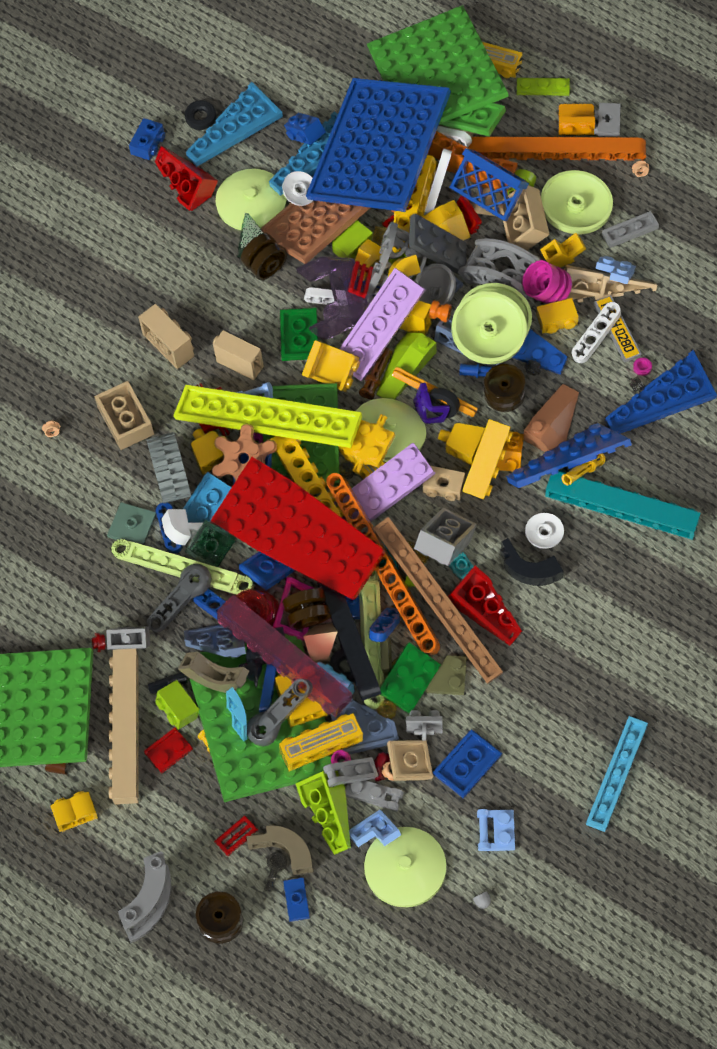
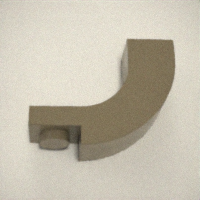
(212, 675)
(287, 841)

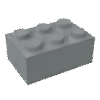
(445, 536)

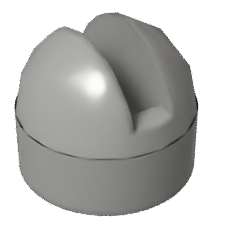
(482, 900)

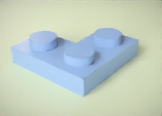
(619, 271)
(375, 825)

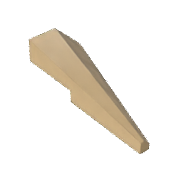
(588, 283)

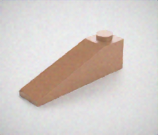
(553, 420)

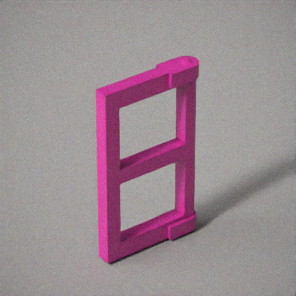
(287, 630)

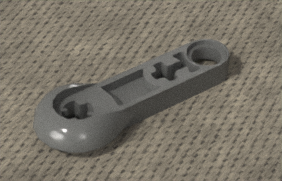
(181, 594)
(276, 715)

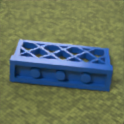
(495, 170)

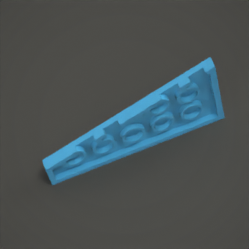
(238, 121)
(306, 159)
(206, 499)

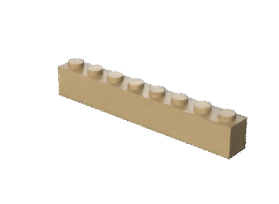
(125, 726)

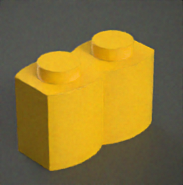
(73, 811)

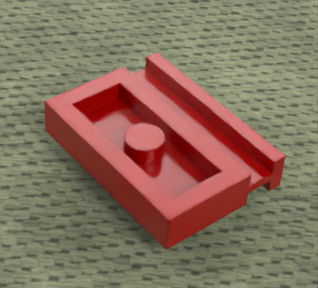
(168, 750)

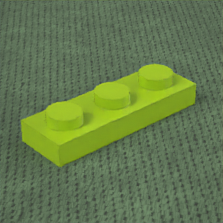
(543, 86)

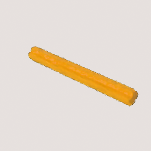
(415, 382)

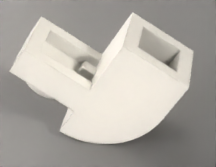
(177, 526)

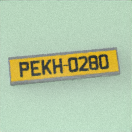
(620, 333)

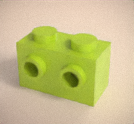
(350, 240)
(177, 705)

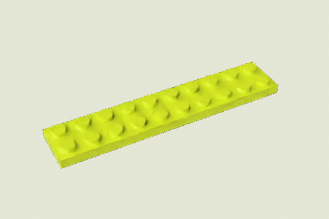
(268, 416)

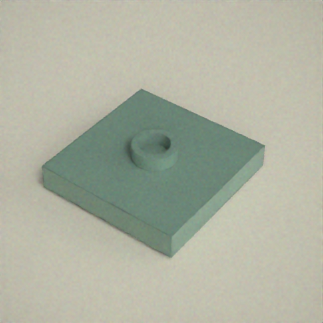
(131, 524)

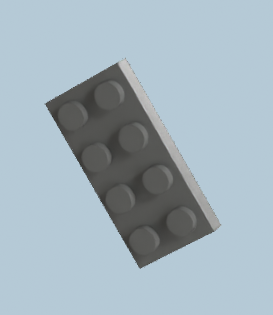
(436, 243)

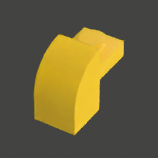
(563, 253)
(368, 254)
(407, 265)

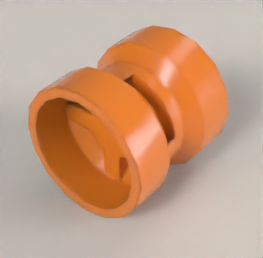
(441, 311)

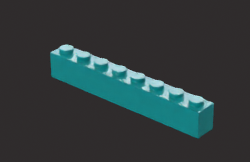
(625, 505)

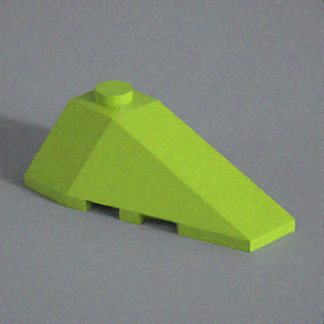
(410, 355)

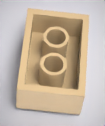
(527, 221)
(166, 336)
(124, 415)

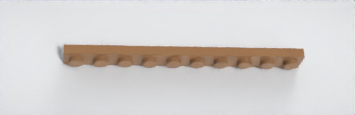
(438, 600)

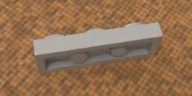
(630, 229)

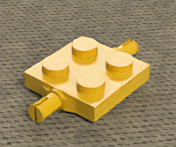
(370, 444)

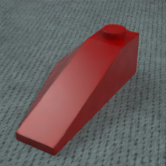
(190, 181)
(481, 603)

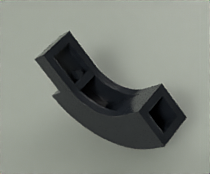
(527, 572)

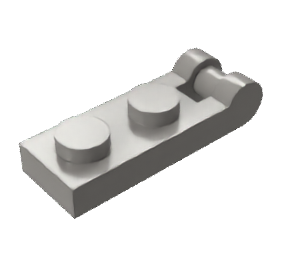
(350, 771)
(374, 794)

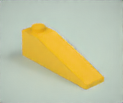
(450, 219)

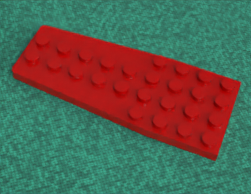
(297, 530)

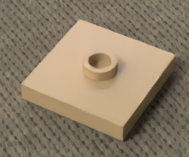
(410, 760)

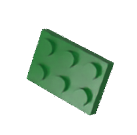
(295, 333)
(409, 677)

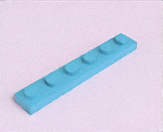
(616, 774)

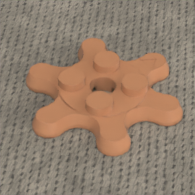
(233, 450)

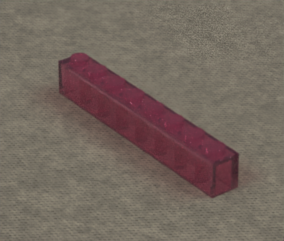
(283, 655)

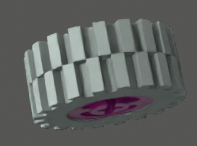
(168, 467)

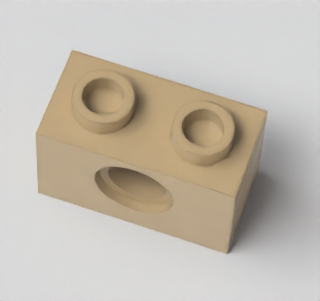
(450, 492)

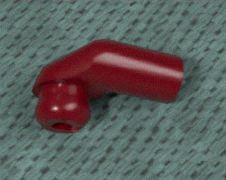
(379, 761)

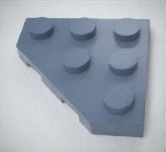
(215, 640)
(375, 728)

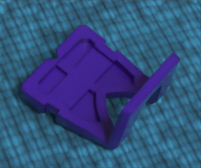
(423, 401)

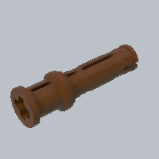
(373, 380)

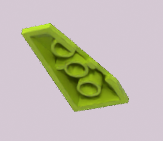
(329, 809)

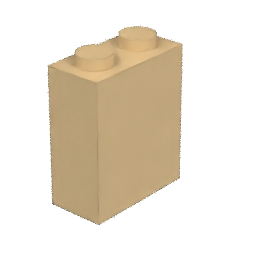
(238, 355)

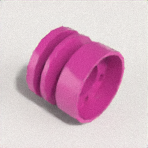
(546, 282)

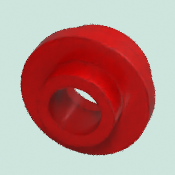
(98, 642)

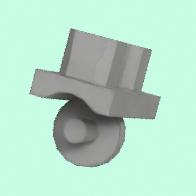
(424, 724)

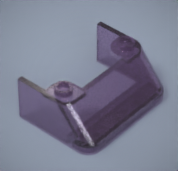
(347, 307)

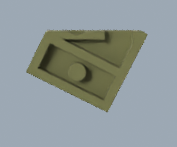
(449, 677)

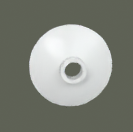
(300, 181)
(544, 522)

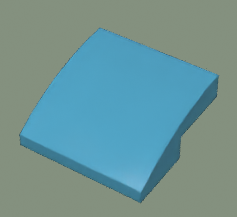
(237, 709)

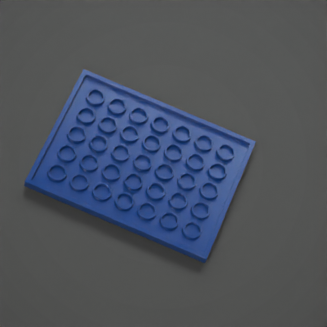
(378, 144)

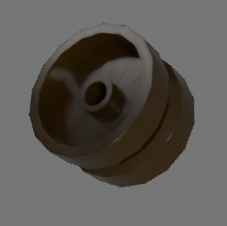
(263, 256)
(504, 387)
(306, 608)
(230, 920)

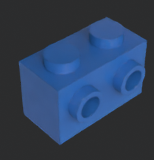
(304, 128)
(146, 139)

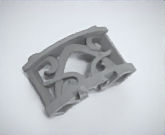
(392, 238)
(491, 250)
(151, 902)

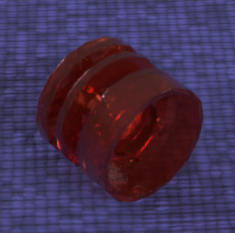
(263, 601)

